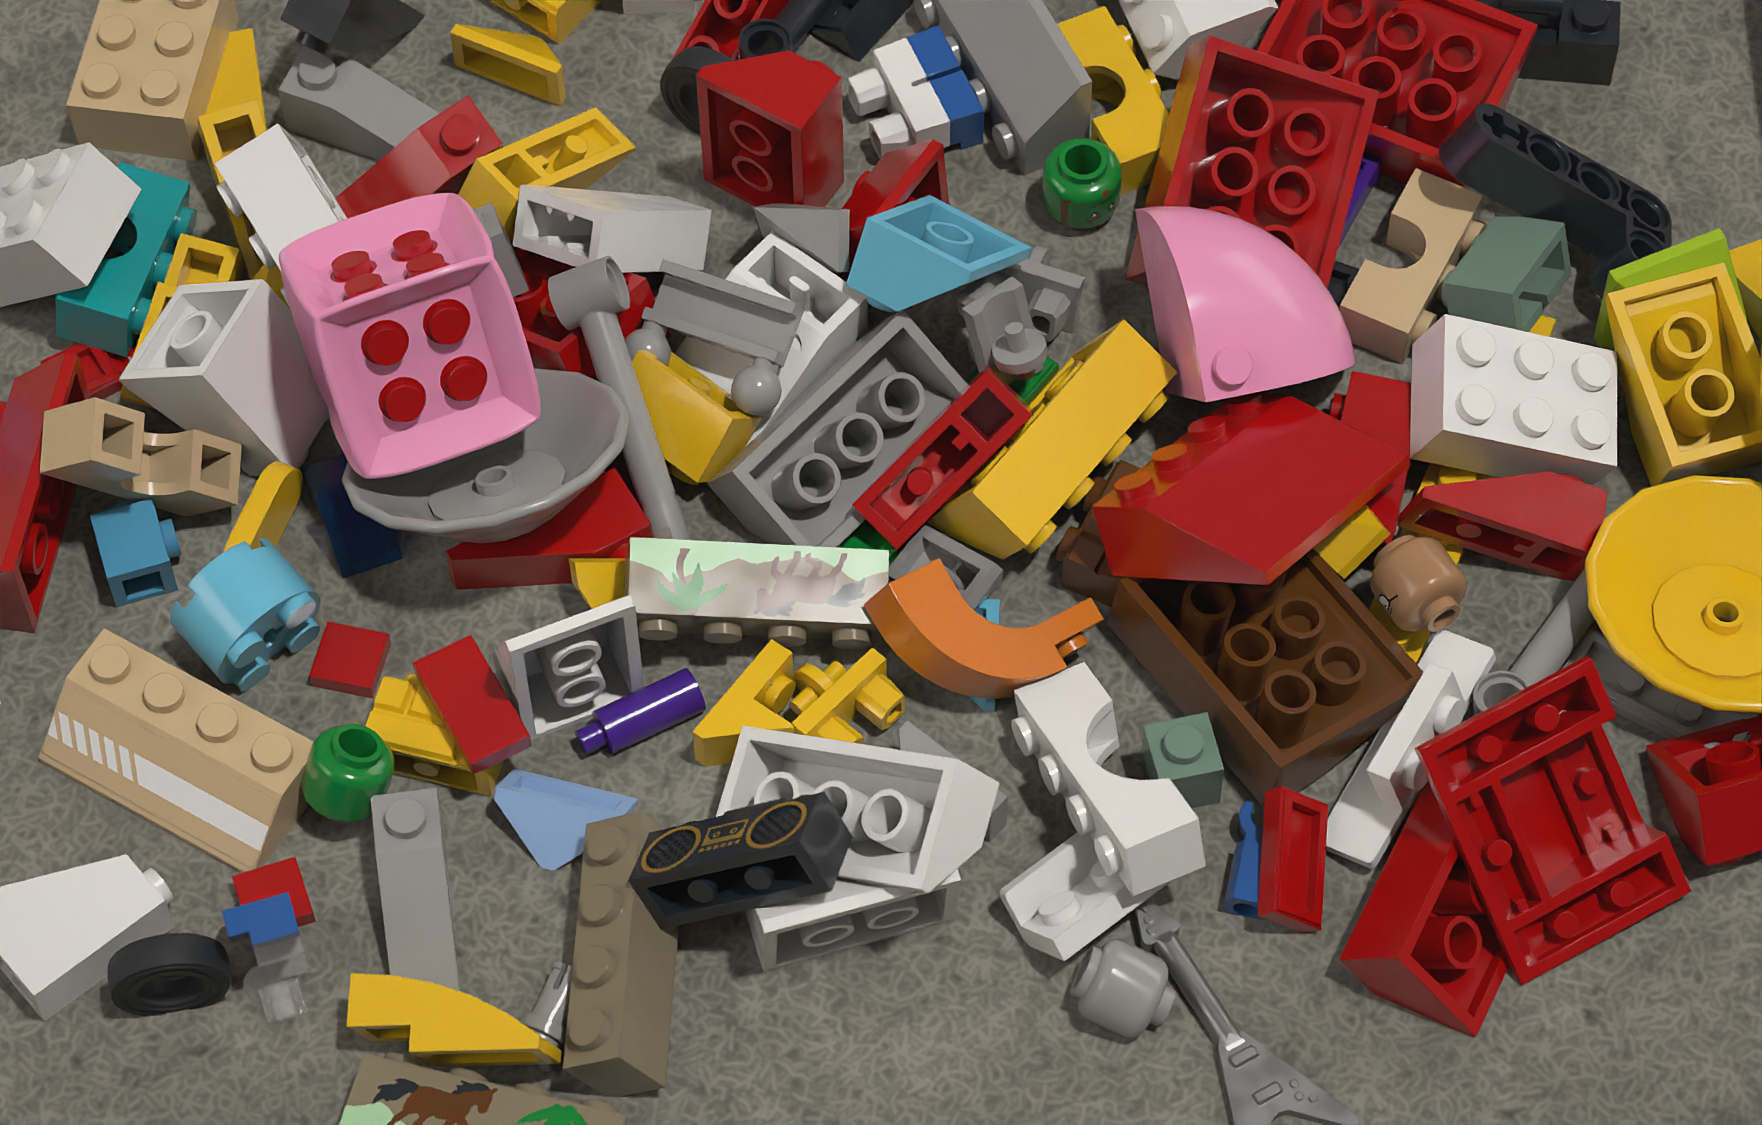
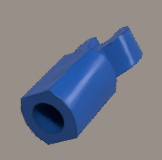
(1244, 875)

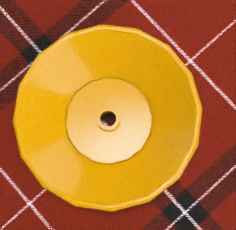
(1669, 574)

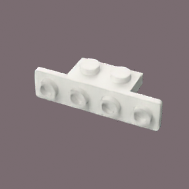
(1390, 769)

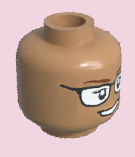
(1418, 583)

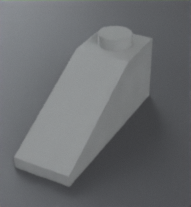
(348, 105)
(415, 886)

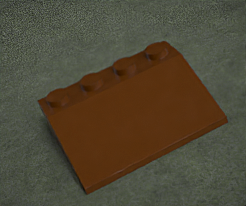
(1280, 667)

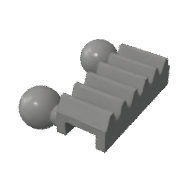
(725, 317)

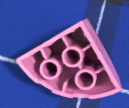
(1236, 306)

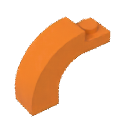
(961, 650)

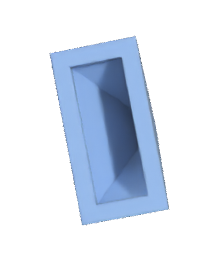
(554, 813)

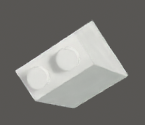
(232, 368)

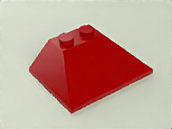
(1550, 821)

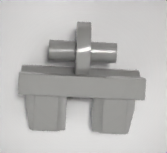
(1050, 292)
(1001, 329)

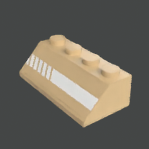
(178, 753)

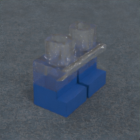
(277, 951)

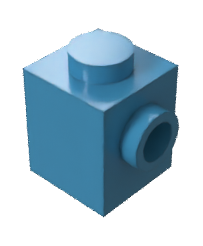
(136, 551)

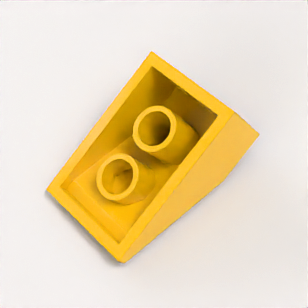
(1688, 374)

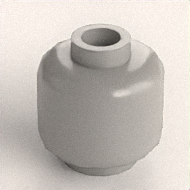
(1122, 988)

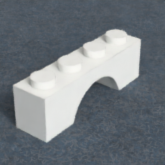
(1136, 825)

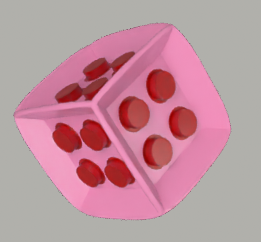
(411, 334)

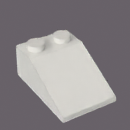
(571, 667)

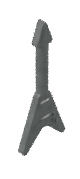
(1254, 1078)

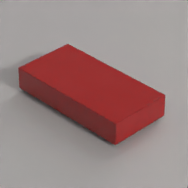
(472, 704)
(1293, 860)

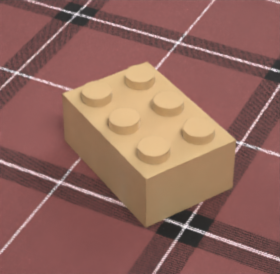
(149, 74)

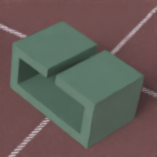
(1509, 272)

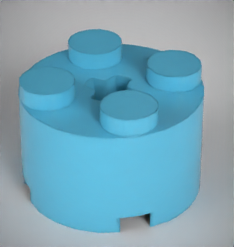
(247, 612)

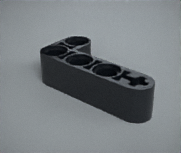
(1558, 184)

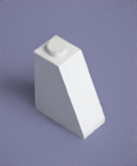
(629, 227)
(70, 924)

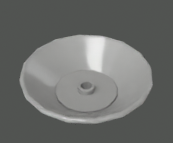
(511, 483)

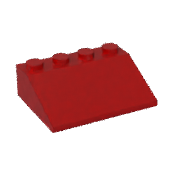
(1423, 57)
(1262, 147)
(1242, 493)

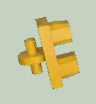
(837, 696)

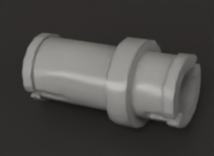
(551, 1010)

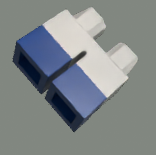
(922, 92)

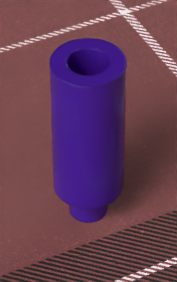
(642, 713)

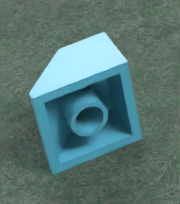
(926, 252)

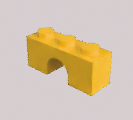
(1117, 77)

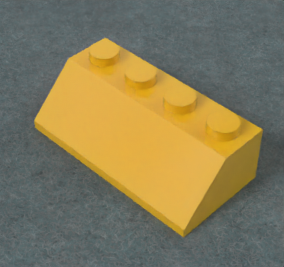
(1047, 461)

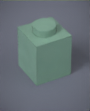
(1187, 755)

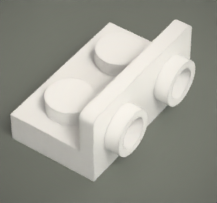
(1068, 899)

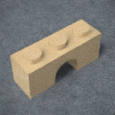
(1393, 306)
(110, 452)

